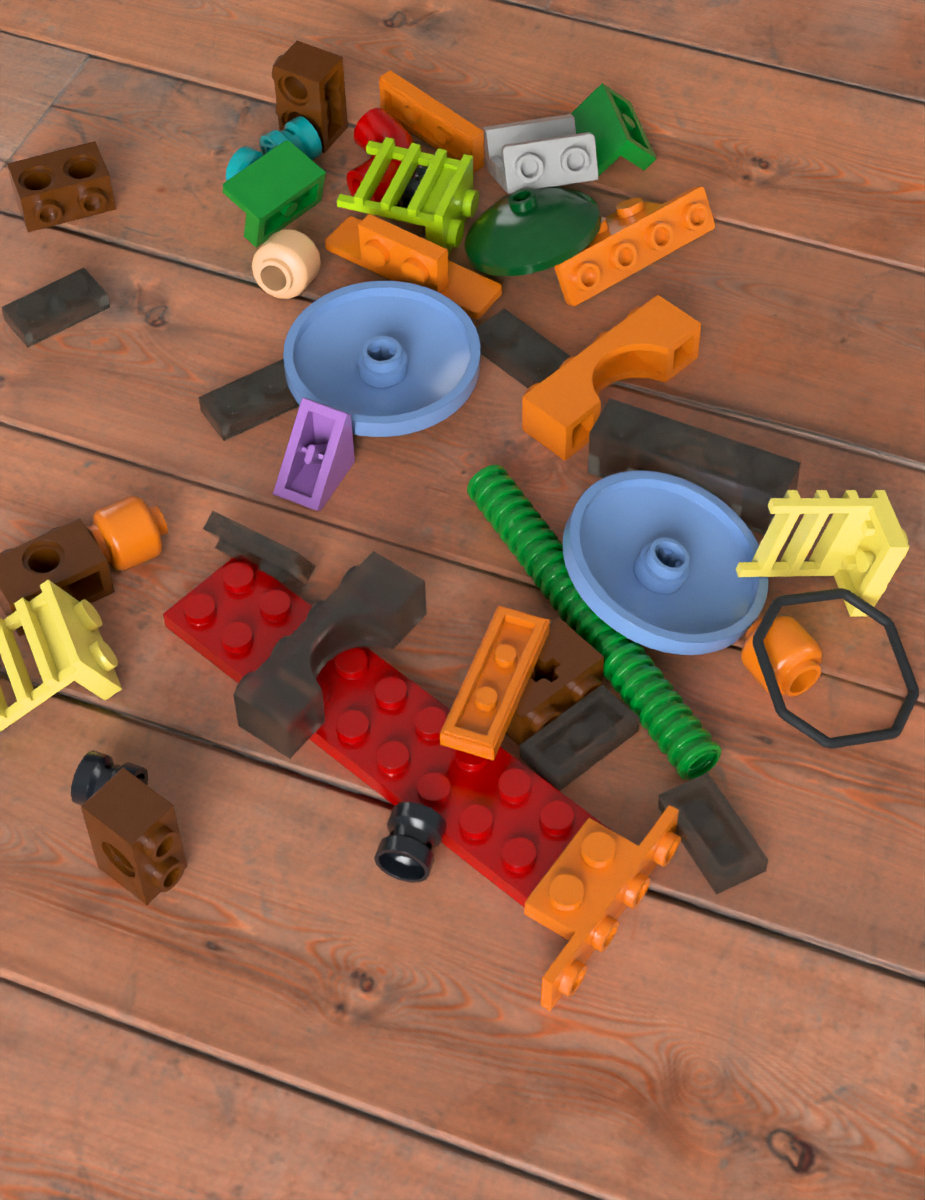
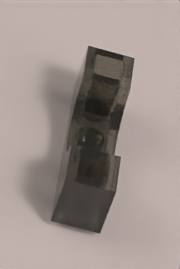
(734, 472)
(369, 608)

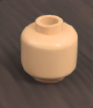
(286, 264)

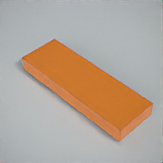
(431, 119)
(495, 683)

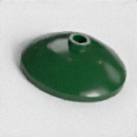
(532, 231)

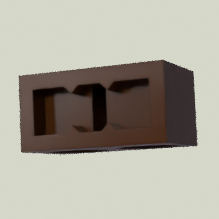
(311, 86)
(61, 186)

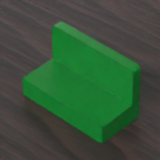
(614, 128)
(275, 190)

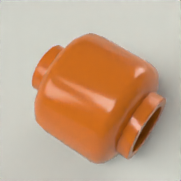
(128, 532)
(792, 655)

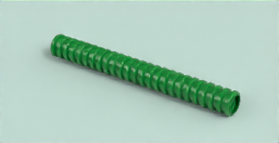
(625, 661)

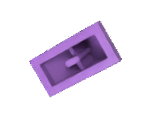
(316, 455)

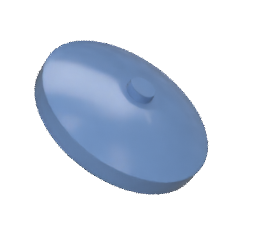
(384, 355)
(663, 562)

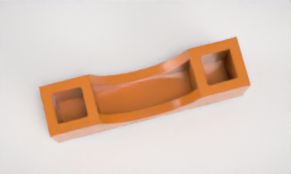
(649, 344)

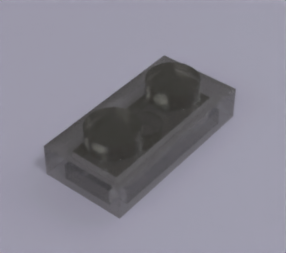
(55, 307)
(519, 349)
(248, 401)
(275, 558)
(579, 738)
(714, 833)

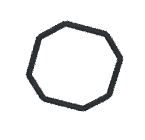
(775, 693)

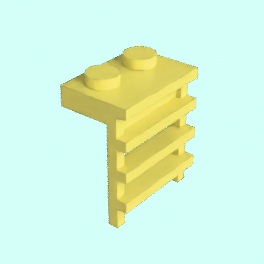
(857, 547)
(64, 646)

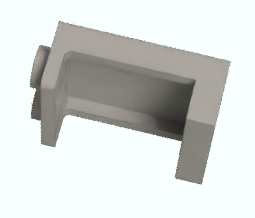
(539, 153)

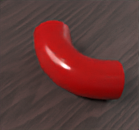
(375, 127)

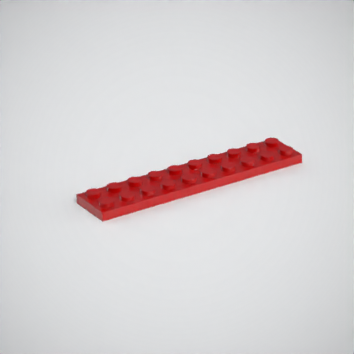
(389, 732)

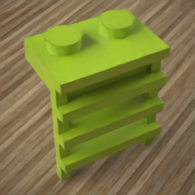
(440, 201)

